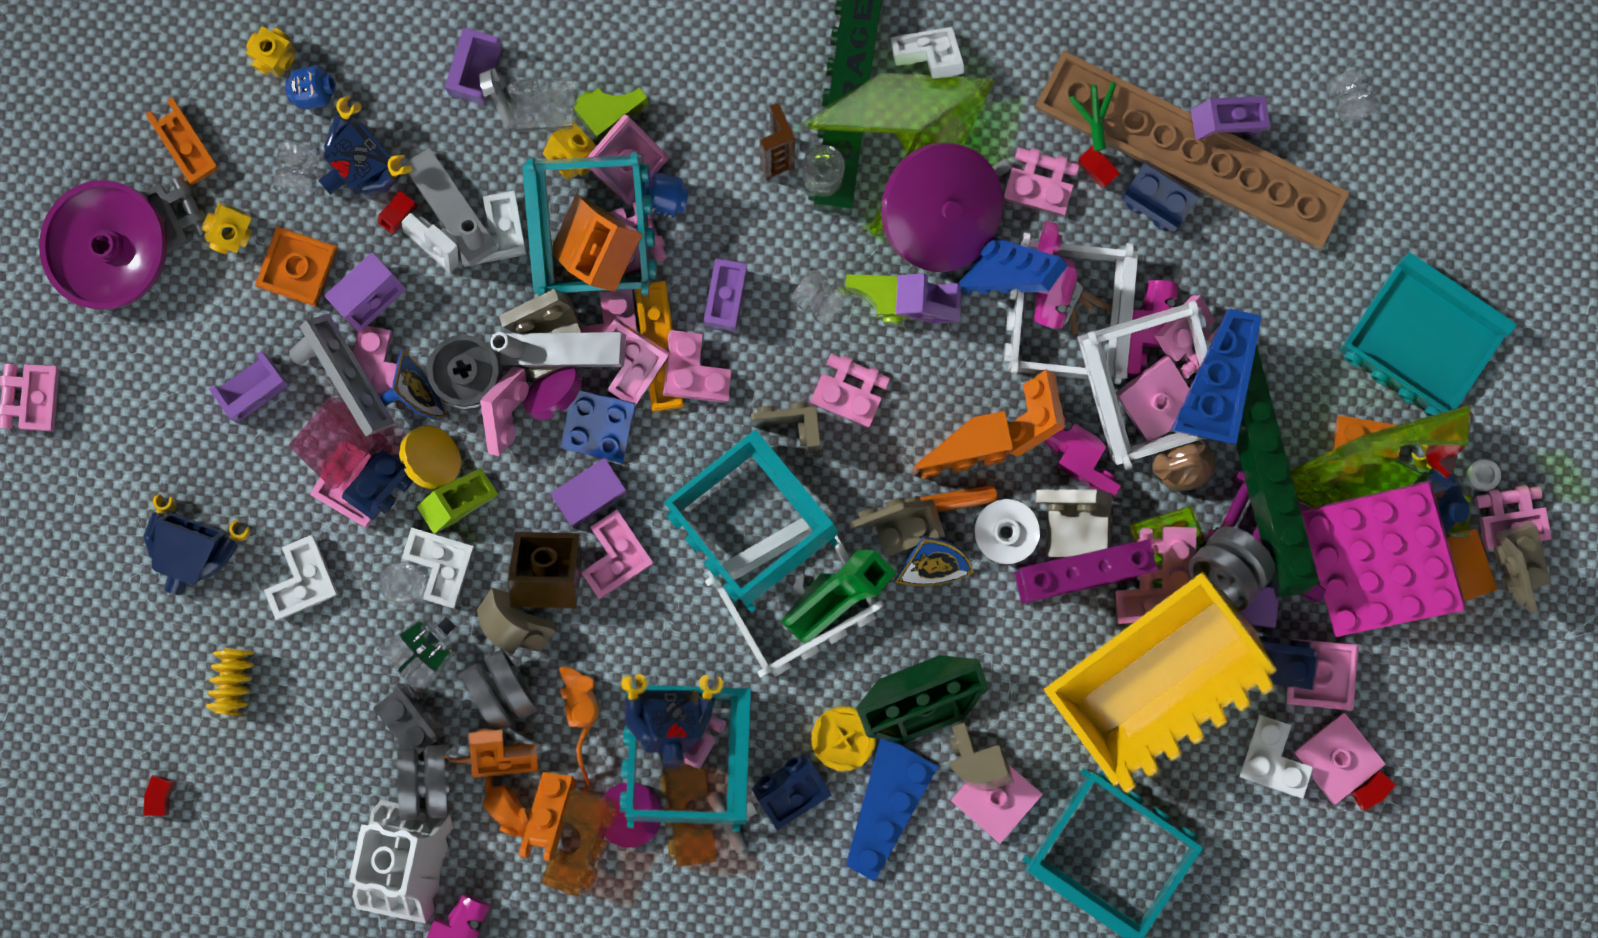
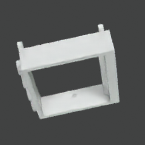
(1121, 312)
(1103, 387)
(760, 554)

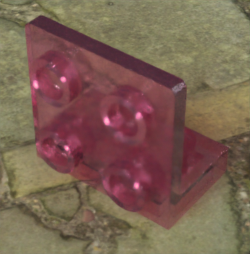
(334, 442)

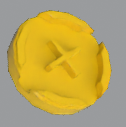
(430, 457)
(841, 740)

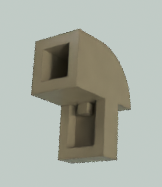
(511, 626)
(979, 769)

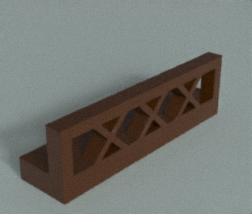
(778, 148)

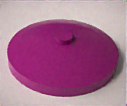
(941, 206)
(103, 245)

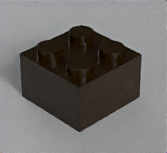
(545, 570)

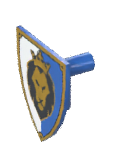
(413, 389)
(934, 564)

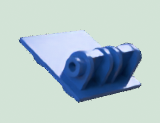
(598, 426)

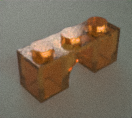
(591, 816)
(689, 843)

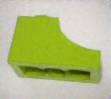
(602, 111)
(879, 292)
(456, 500)

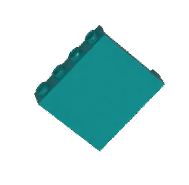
(1425, 336)

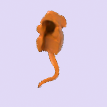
(581, 707)
(502, 805)

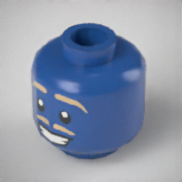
(310, 87)
(667, 194)

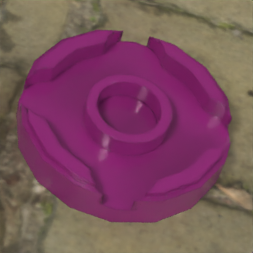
(552, 393)
(642, 831)

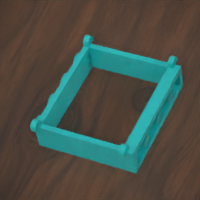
(539, 222)
(790, 487)
(737, 767)
(1086, 899)

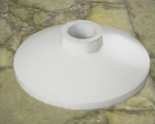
(1022, 524)

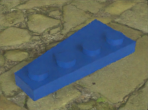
(1010, 267)
(1221, 384)
(891, 797)

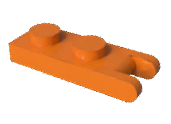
(183, 144)
(545, 819)

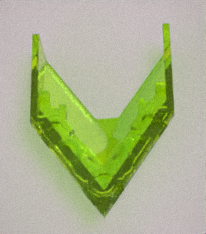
(911, 107)
(1371, 462)

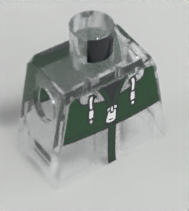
(421, 652)

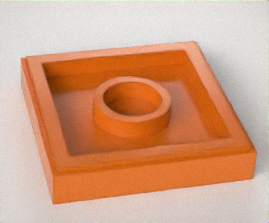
(296, 266)

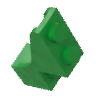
(833, 594)

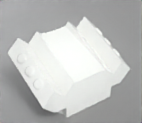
(399, 863)

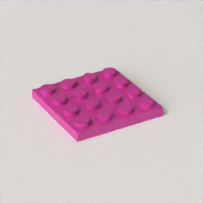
(1383, 559)

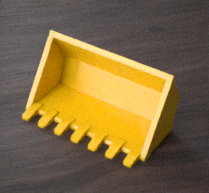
(1163, 680)

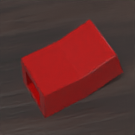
(1098, 167)
(395, 212)
(1373, 791)
(158, 796)

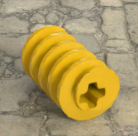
(230, 681)

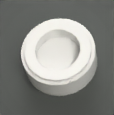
(1483, 475)

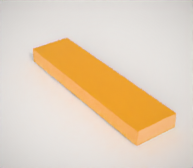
(655, 324)

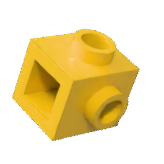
(278, 58)
(569, 144)
(223, 217)

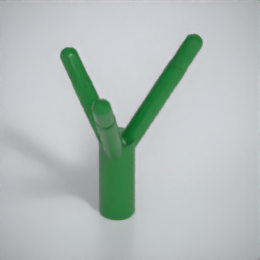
(1096, 121)

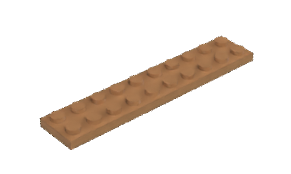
(1216, 165)

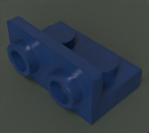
(1160, 197)
(377, 485)
(1294, 664)
(790, 791)

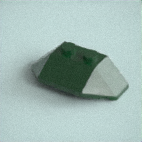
(922, 698)

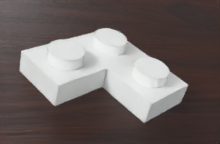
(934, 46)
(503, 227)
(435, 242)
(448, 563)
(310, 581)
(1265, 760)

